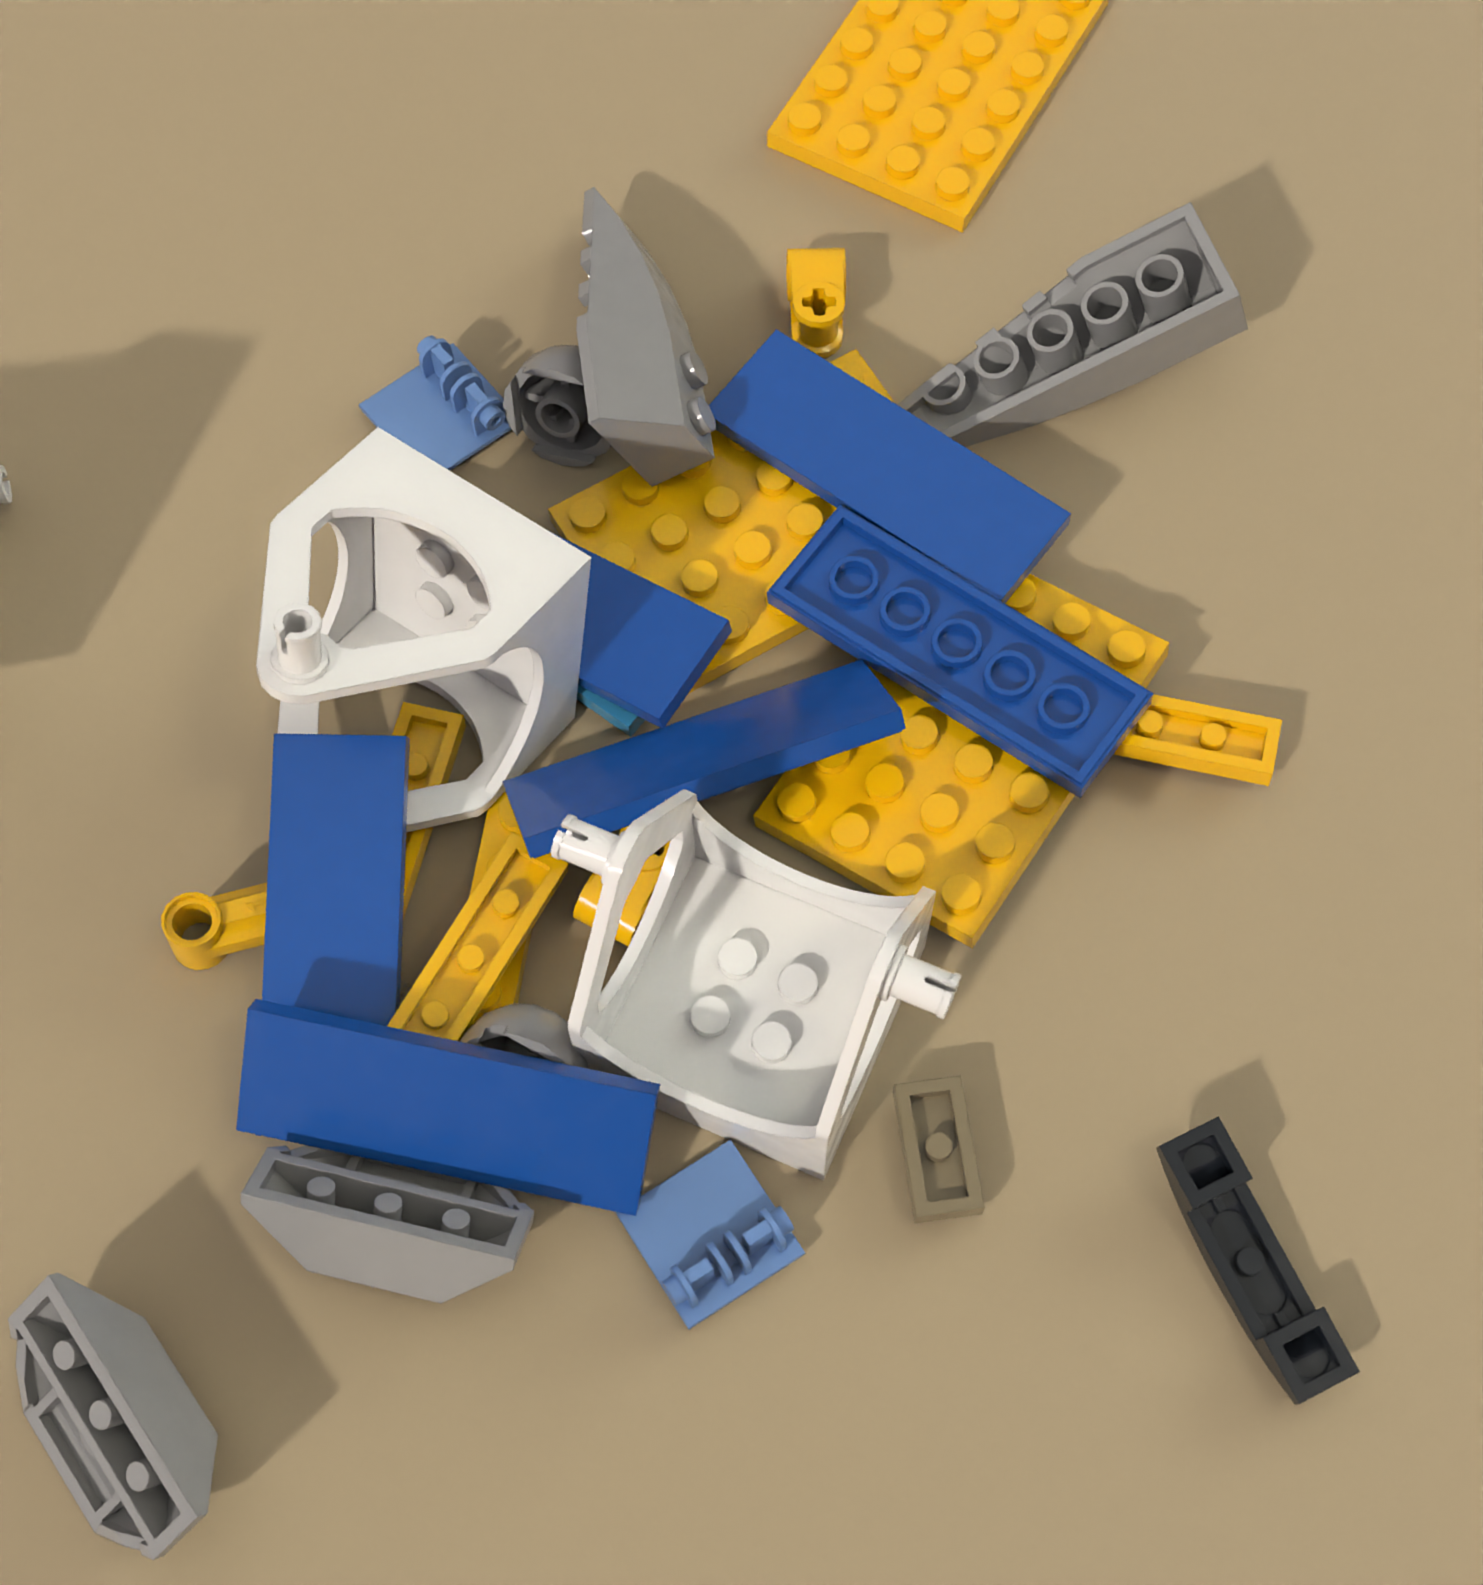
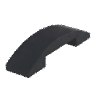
(1250, 1265)

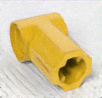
(235, 923)

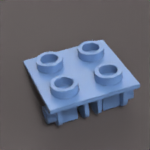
(440, 406)
(711, 1234)

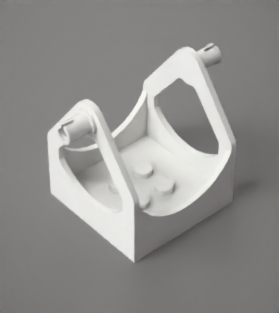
(431, 593)
(744, 982)

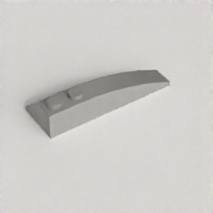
(1091, 335)
(638, 354)

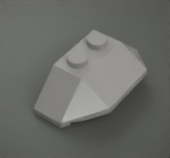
(386, 1221)
(113, 1415)

